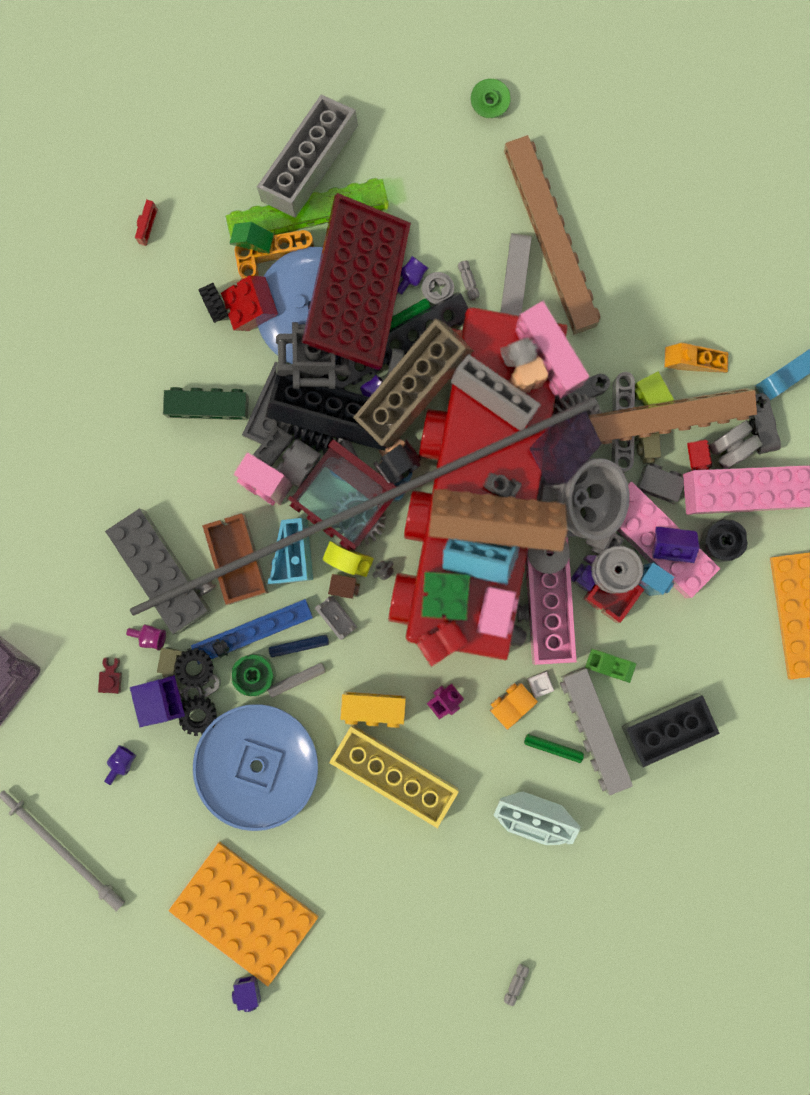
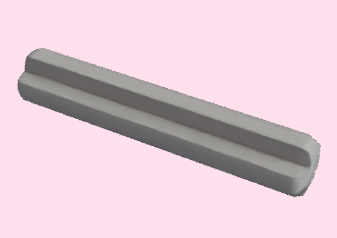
(296, 680)

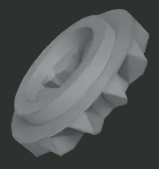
(440, 279)

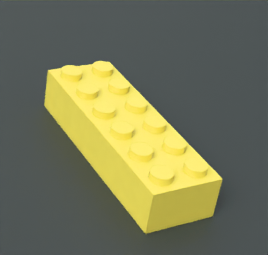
(394, 776)

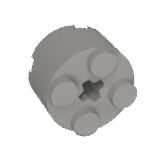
(298, 462)

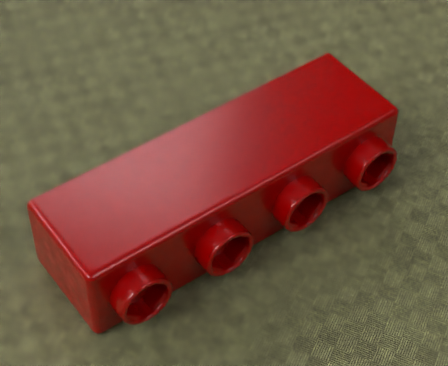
(453, 435)

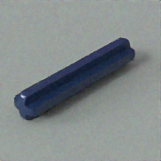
(298, 646)

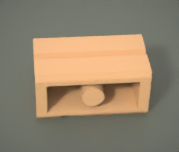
(529, 375)

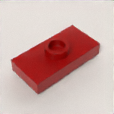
(145, 222)

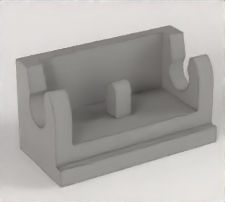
(336, 617)

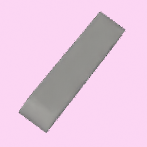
(516, 274)
(628, 394)

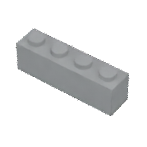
(495, 392)

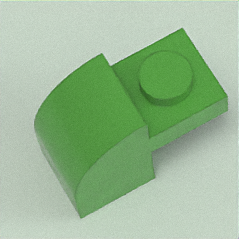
(610, 665)

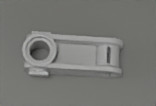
(519, 352)

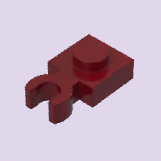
(110, 679)

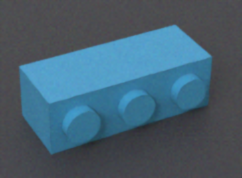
(655, 580)

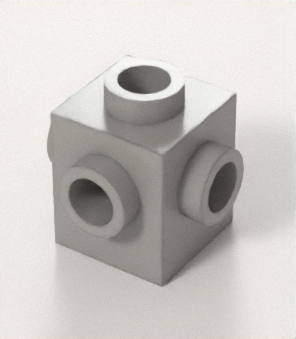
(604, 544)

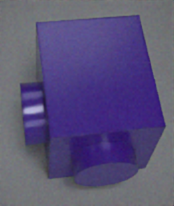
(246, 993)

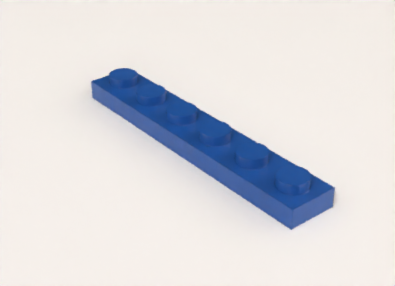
(258, 628)

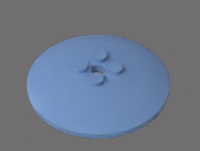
(291, 287)
(234, 789)

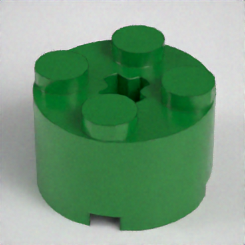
(241, 674)

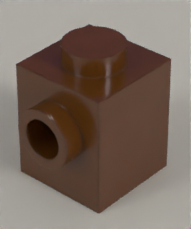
(343, 586)

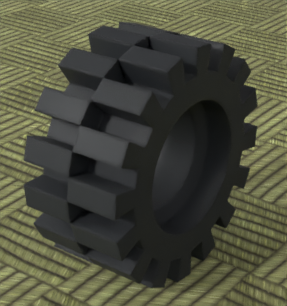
(213, 302)
(194, 680)
(197, 703)

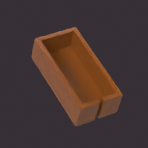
(227, 545)

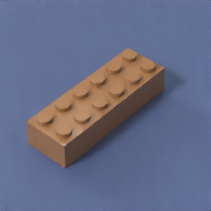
(498, 520)

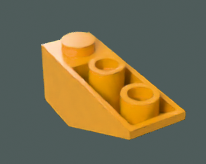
(695, 358)

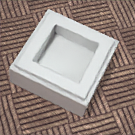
(540, 684)

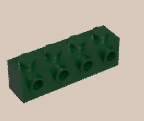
(205, 404)

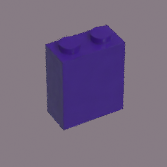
(157, 701)

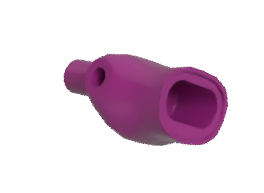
(148, 636)

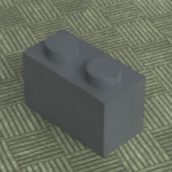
(660, 483)

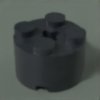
(397, 462)
(735, 540)

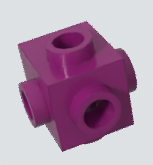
(445, 701)

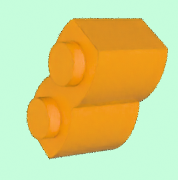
(512, 705)

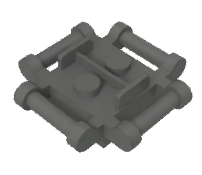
(308, 361)

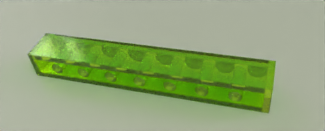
(314, 212)

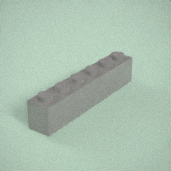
(596, 731)

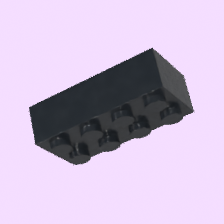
(670, 730)

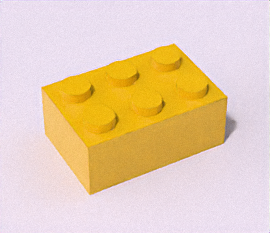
(373, 709)

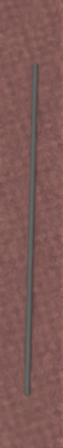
(366, 505)

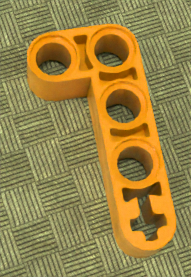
(254, 257)

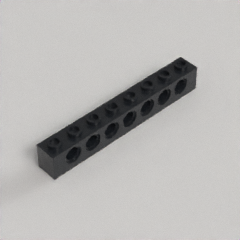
(454, 303)

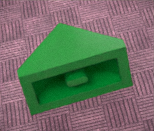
(252, 237)

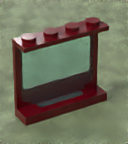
(339, 484)

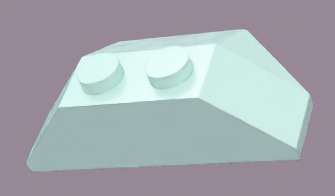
(536, 819)

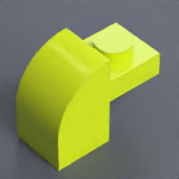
(347, 561)

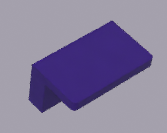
(676, 544)

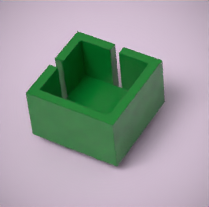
(445, 595)

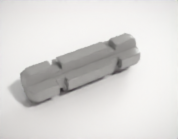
(468, 280)
(516, 985)

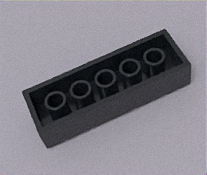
(319, 410)

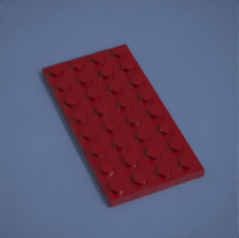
(357, 282)

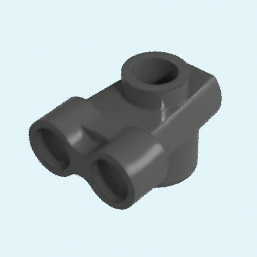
(505, 487)

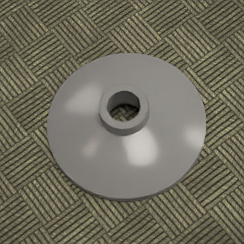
(549, 564)

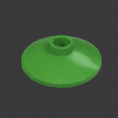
(493, 90)

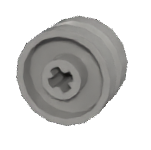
(737, 447)
(604, 569)

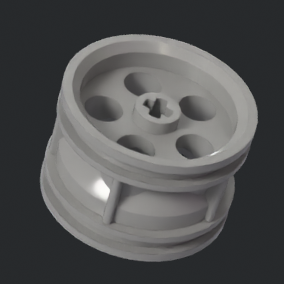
(605, 507)

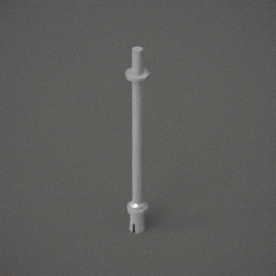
(104, 891)

